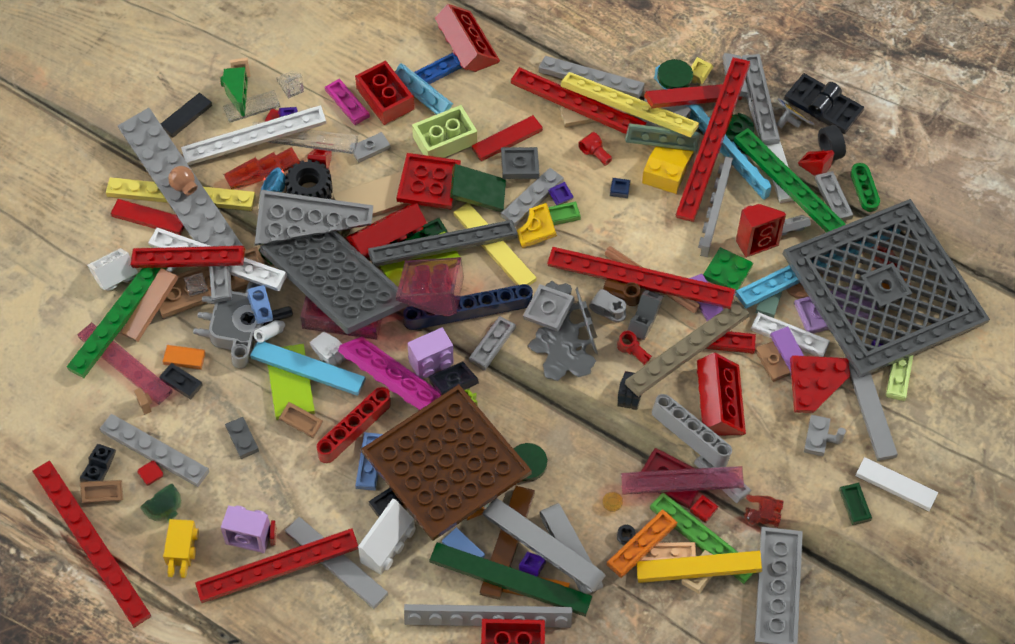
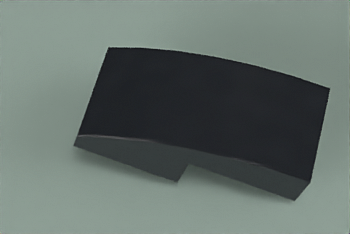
(99, 464)

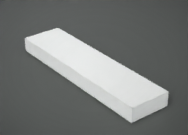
(807, 341)
(896, 484)

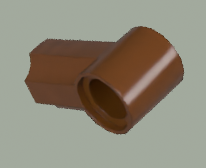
(622, 290)

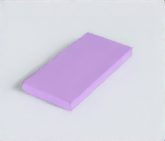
(812, 319)

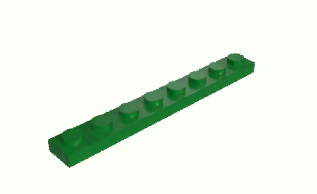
(788, 181)
(112, 323)

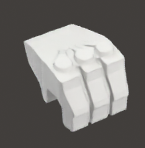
(327, 349)

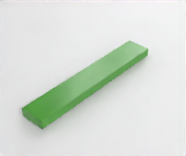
(695, 530)

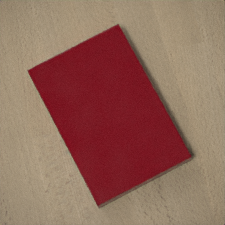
(662, 461)

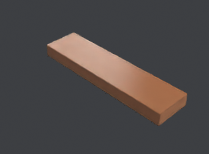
(149, 305)

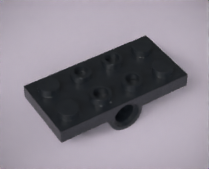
(824, 102)

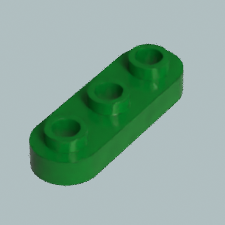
(865, 181)

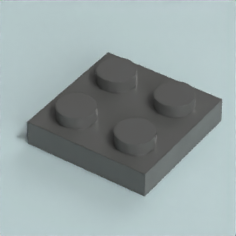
(520, 163)

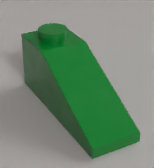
(236, 85)

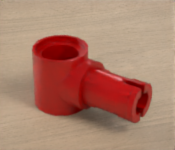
(593, 145)
(633, 348)

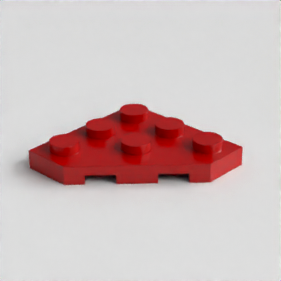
(816, 380)

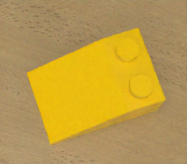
(666, 168)

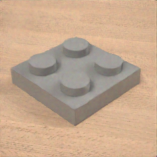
(548, 307)

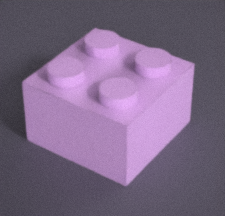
(430, 353)
(246, 528)

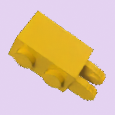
(180, 545)

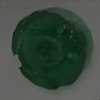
(163, 504)

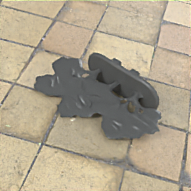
(562, 344)

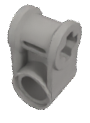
(608, 305)

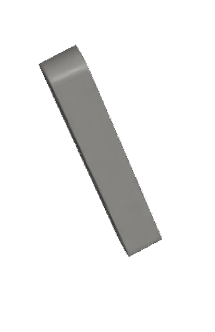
(544, 545)

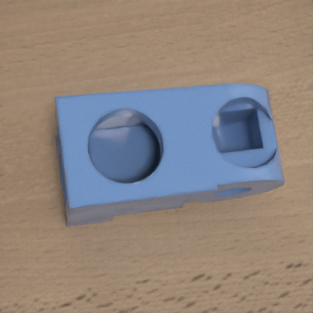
(260, 304)

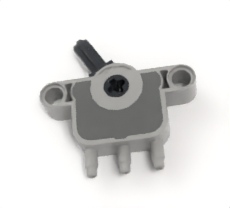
(234, 325)

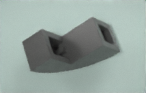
(645, 314)

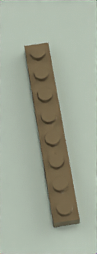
(686, 349)

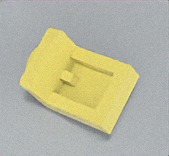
(700, 70)

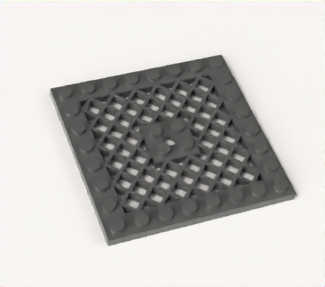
(871, 358)

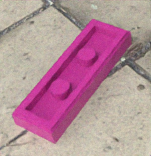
(347, 101)

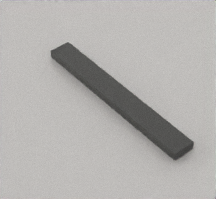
(442, 243)

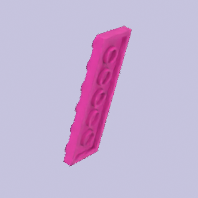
(389, 372)

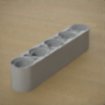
(691, 431)
(561, 529)

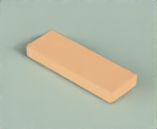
(671, 550)

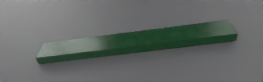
(510, 579)

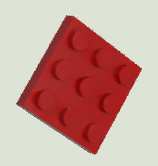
(426, 181)

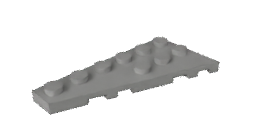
(298, 216)

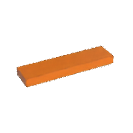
(641, 543)

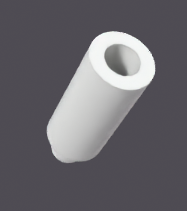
(269, 331)

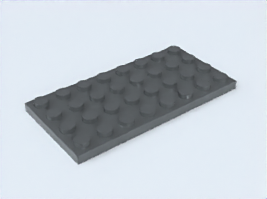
(336, 279)

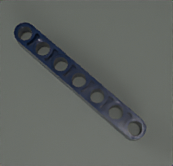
(478, 309)

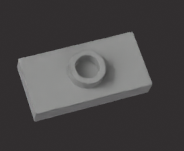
(371, 147)

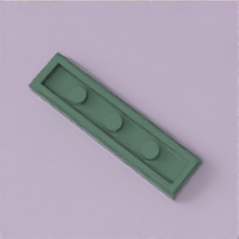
(661, 137)

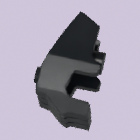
(627, 397)

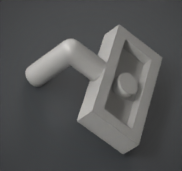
(818, 435)

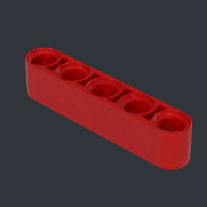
(352, 433)

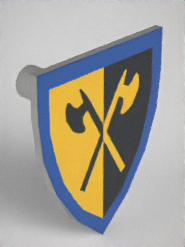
(787, 116)

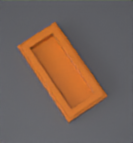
(184, 357)

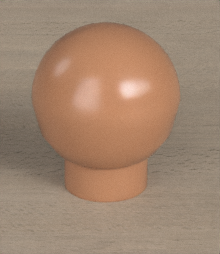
(182, 180)

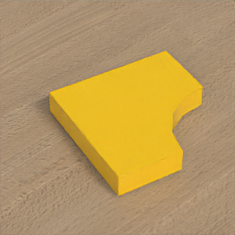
(538, 226)

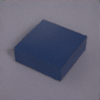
(620, 188)

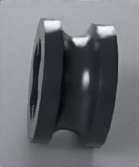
(627, 529)

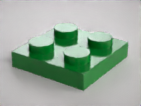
(728, 269)

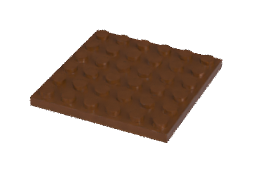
(446, 462)

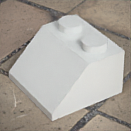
(112, 269)

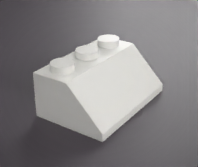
(386, 537)

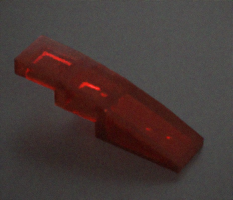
(257, 170)

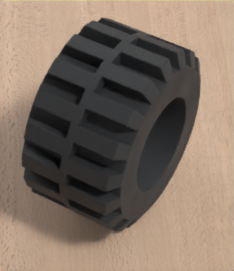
(309, 172)

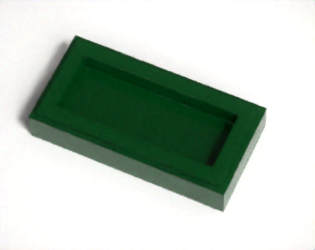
(855, 503)

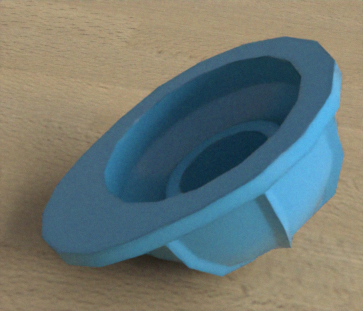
(274, 181)

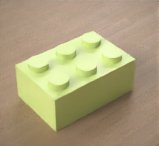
(445, 133)

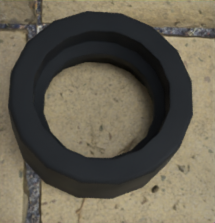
(832, 139)

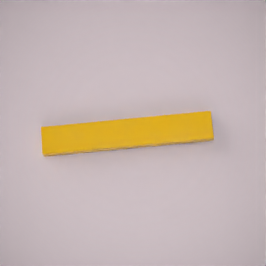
(699, 566)

